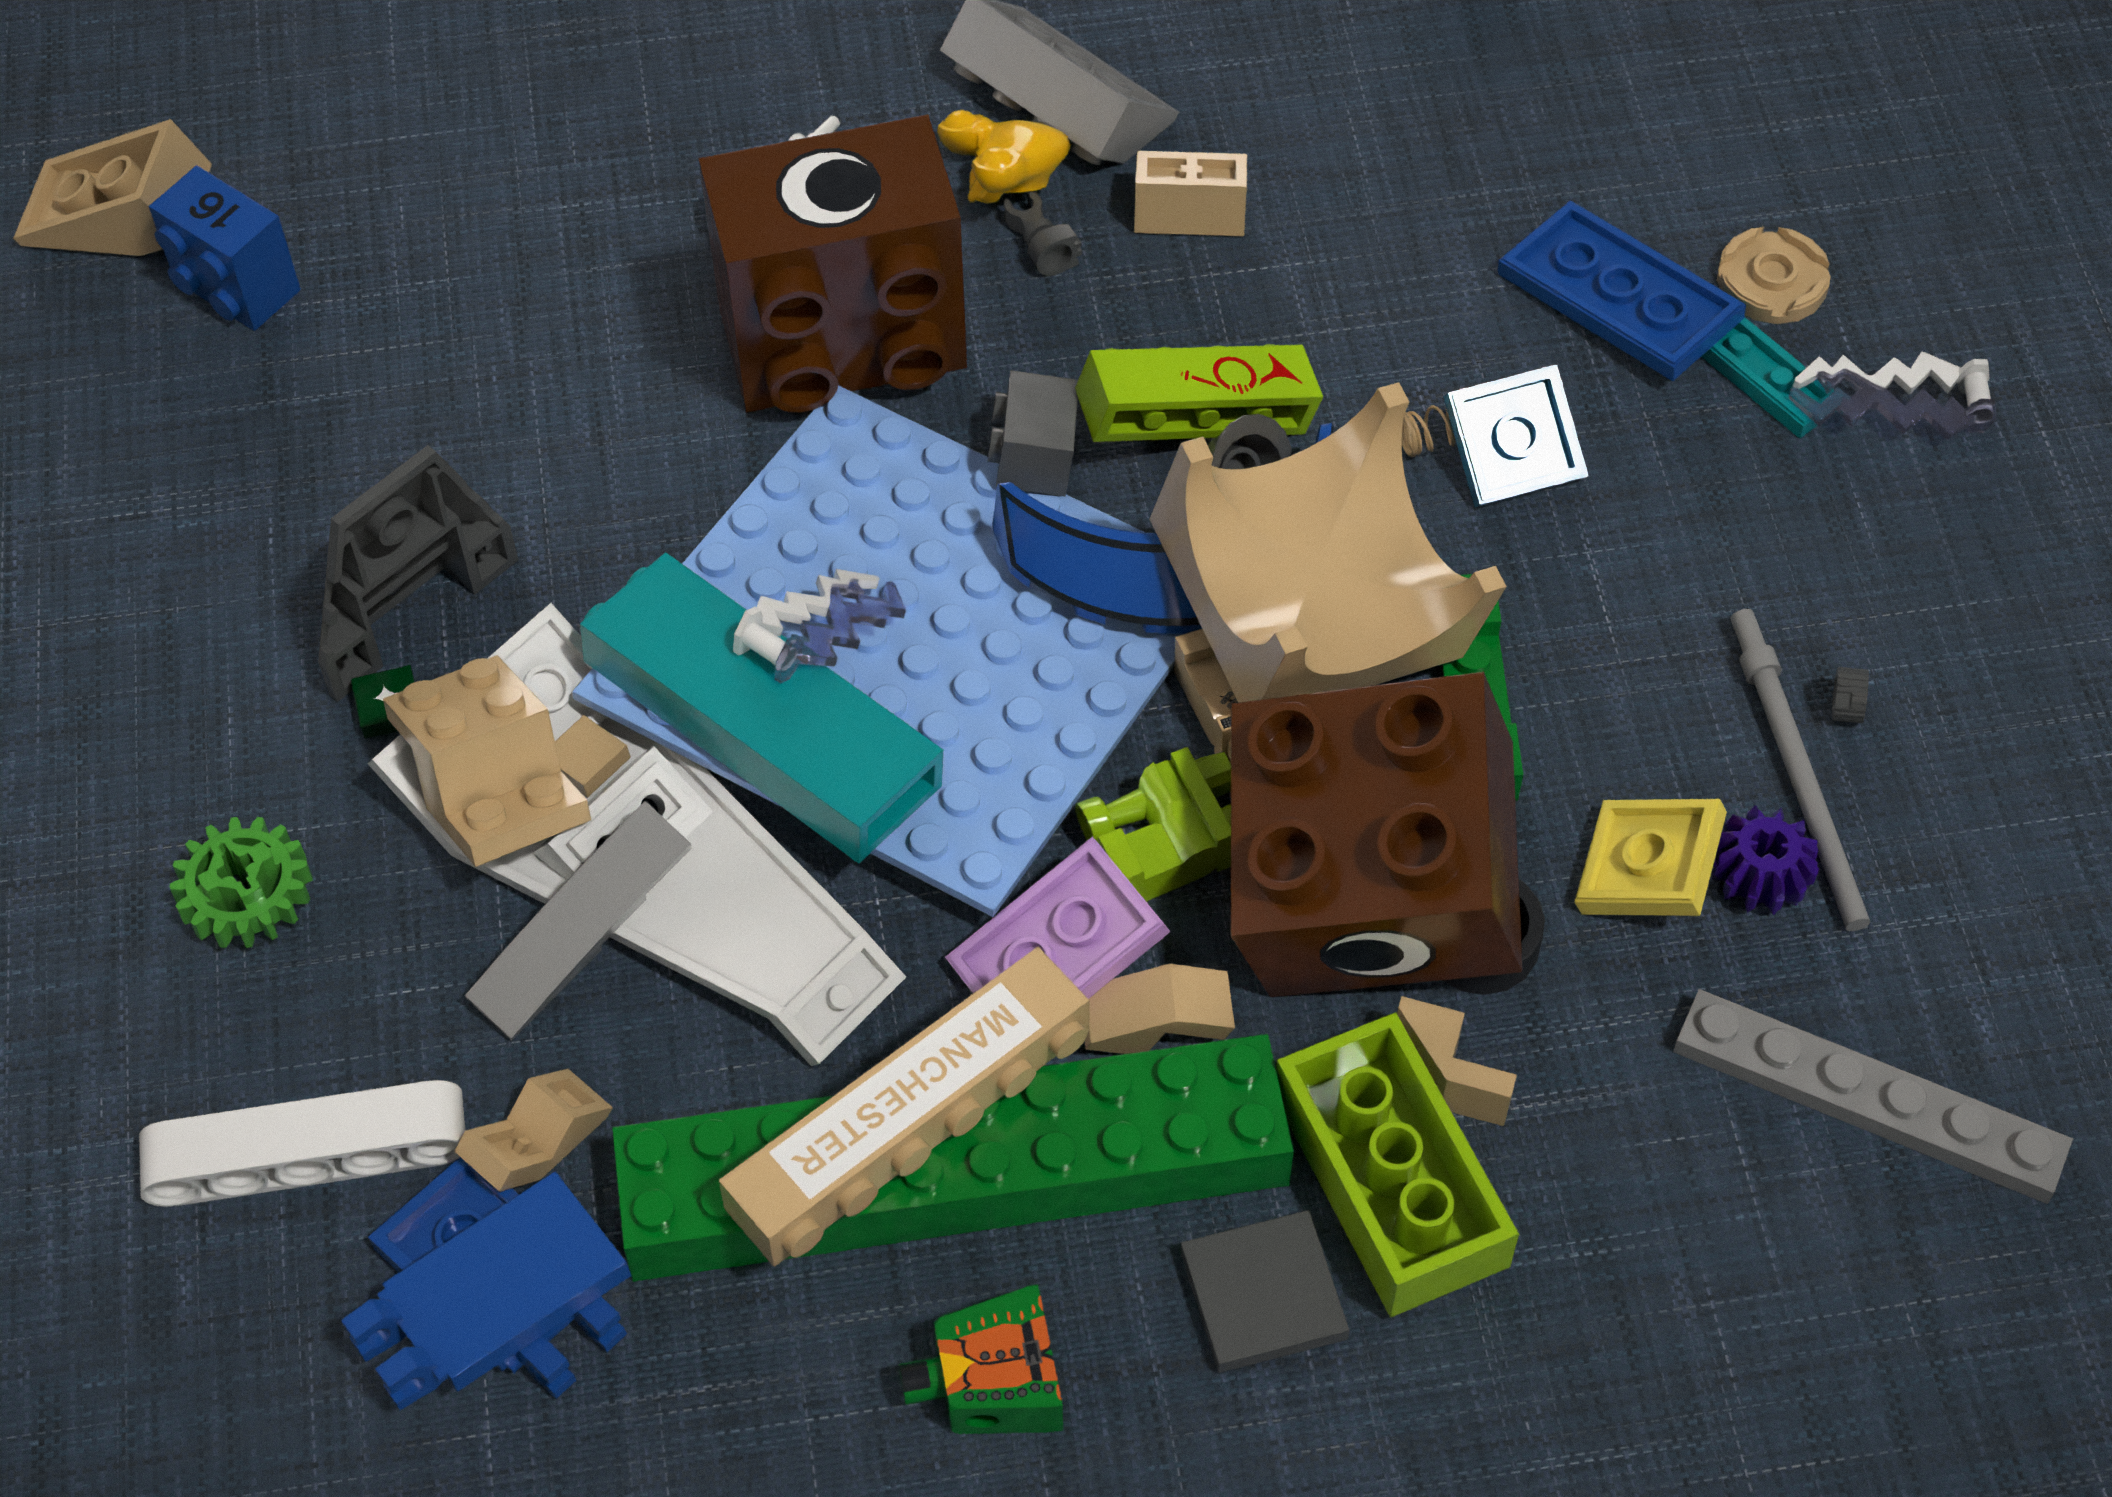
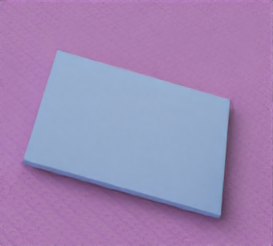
(978, 665)

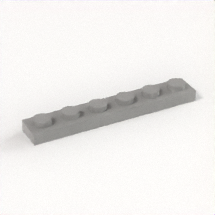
(1874, 1096)

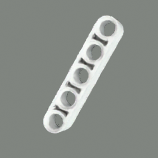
(300, 1143)

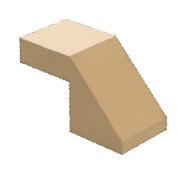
(1145, 1005)
(1465, 1086)
(541, 1130)

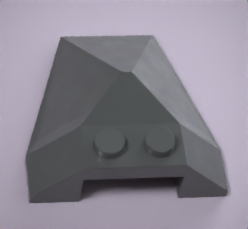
(394, 543)

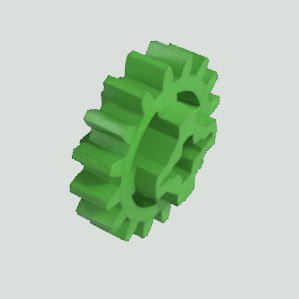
(222, 906)

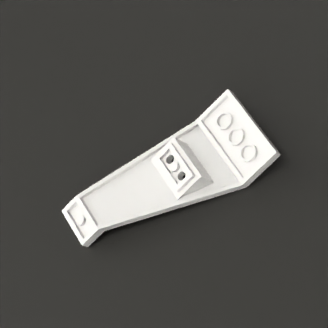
(729, 911)

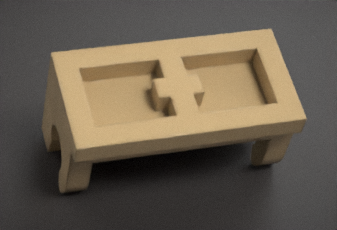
(1190, 193)

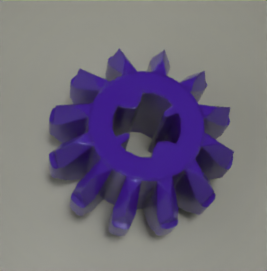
(1765, 860)

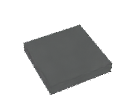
(1264, 1291)

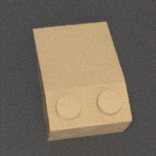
(103, 192)

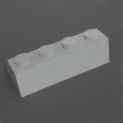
(1055, 80)

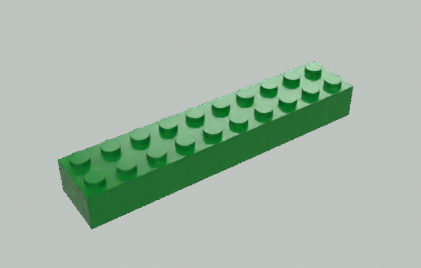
(1063, 1148)

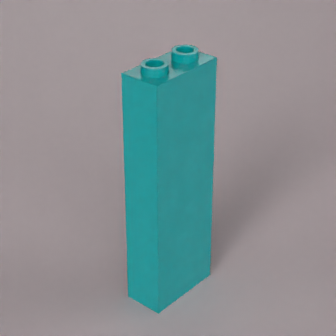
(802, 742)

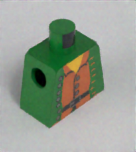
(991, 1368)

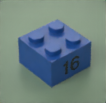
(224, 248)

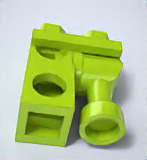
(1185, 829)

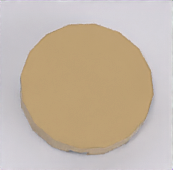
(1775, 274)

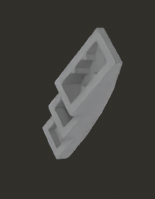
(578, 921)

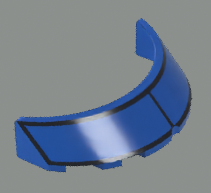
(1094, 565)

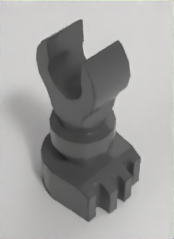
(1049, 246)

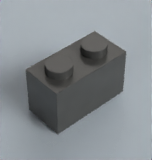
(1035, 432)

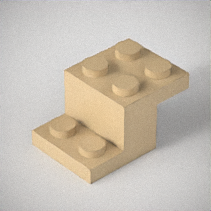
(486, 759)

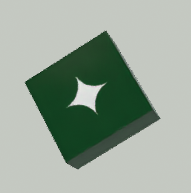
(369, 696)

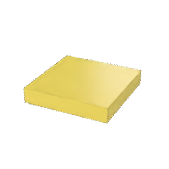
(1651, 857)

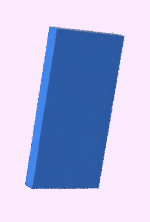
(1621, 290)

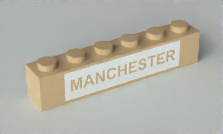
(906, 1107)

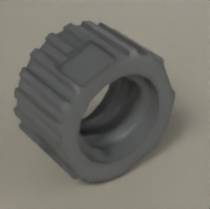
(1850, 694)

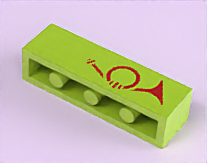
(1195, 390)

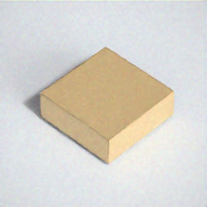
(589, 755)

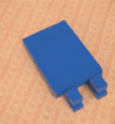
(449, 1207)
(487, 1292)

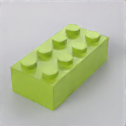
(1395, 1165)

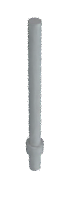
(1762, 670)

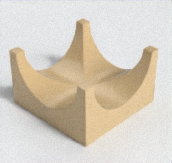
(1317, 563)

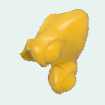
(1007, 154)

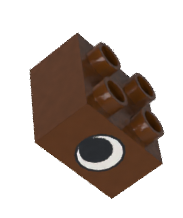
(837, 263)
(1374, 836)

